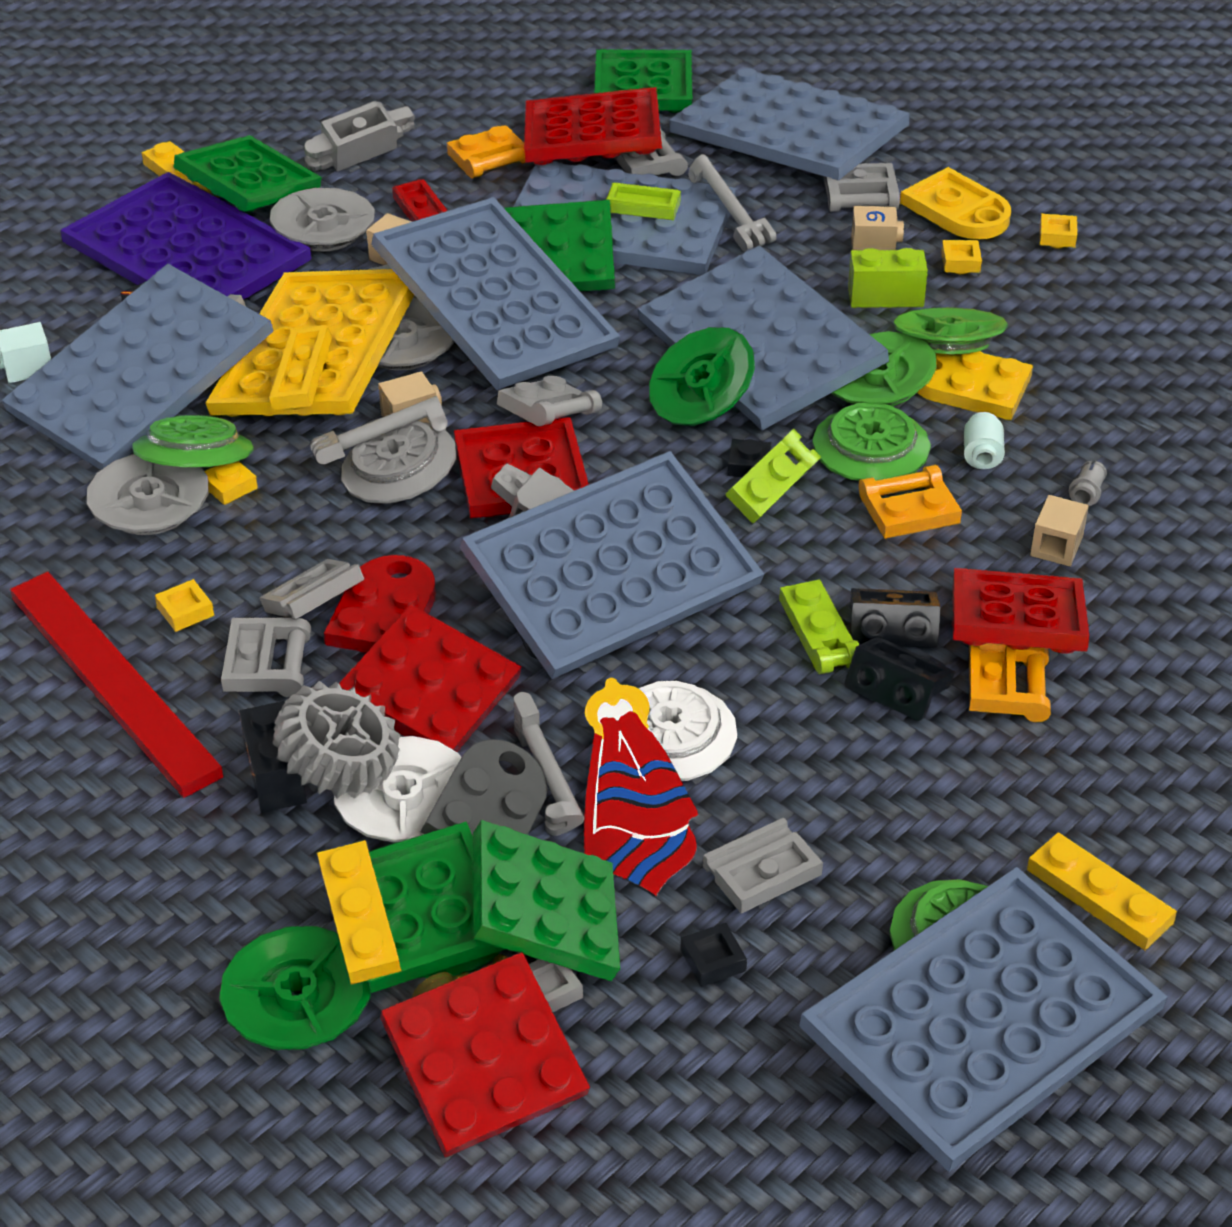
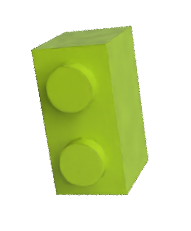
(887, 278)

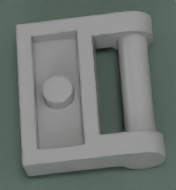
(652, 163)
(864, 186)
(547, 400)
(251, 655)

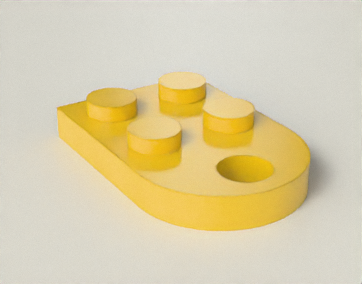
(958, 205)
(979, 383)

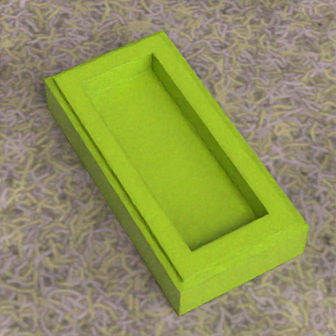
(644, 201)

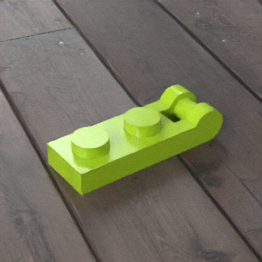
(772, 476)
(818, 625)

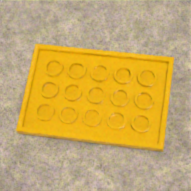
(362, 318)

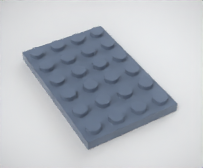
(790, 123)
(649, 242)
(495, 292)
(797, 336)
(137, 366)
(610, 563)
(982, 1016)

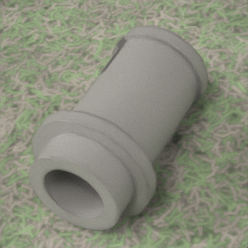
(1087, 486)

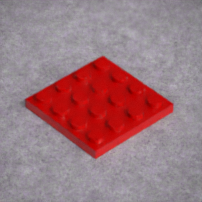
(592, 125)

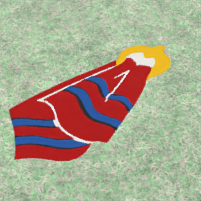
(633, 793)

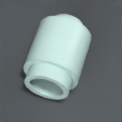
(984, 441)

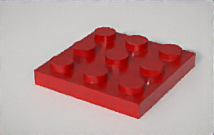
(523, 445)
(1019, 610)
(432, 678)
(484, 1054)

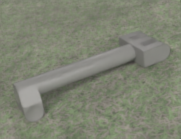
(748, 232)
(330, 447)
(565, 813)

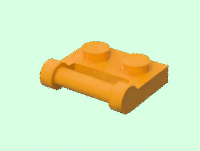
(486, 150)
(913, 510)
(994, 681)

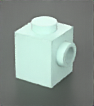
(23, 351)

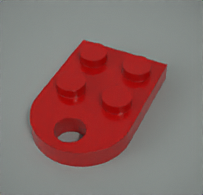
(379, 600)

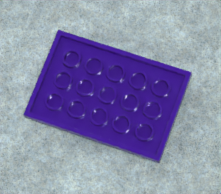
(190, 231)

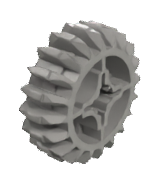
(336, 739)

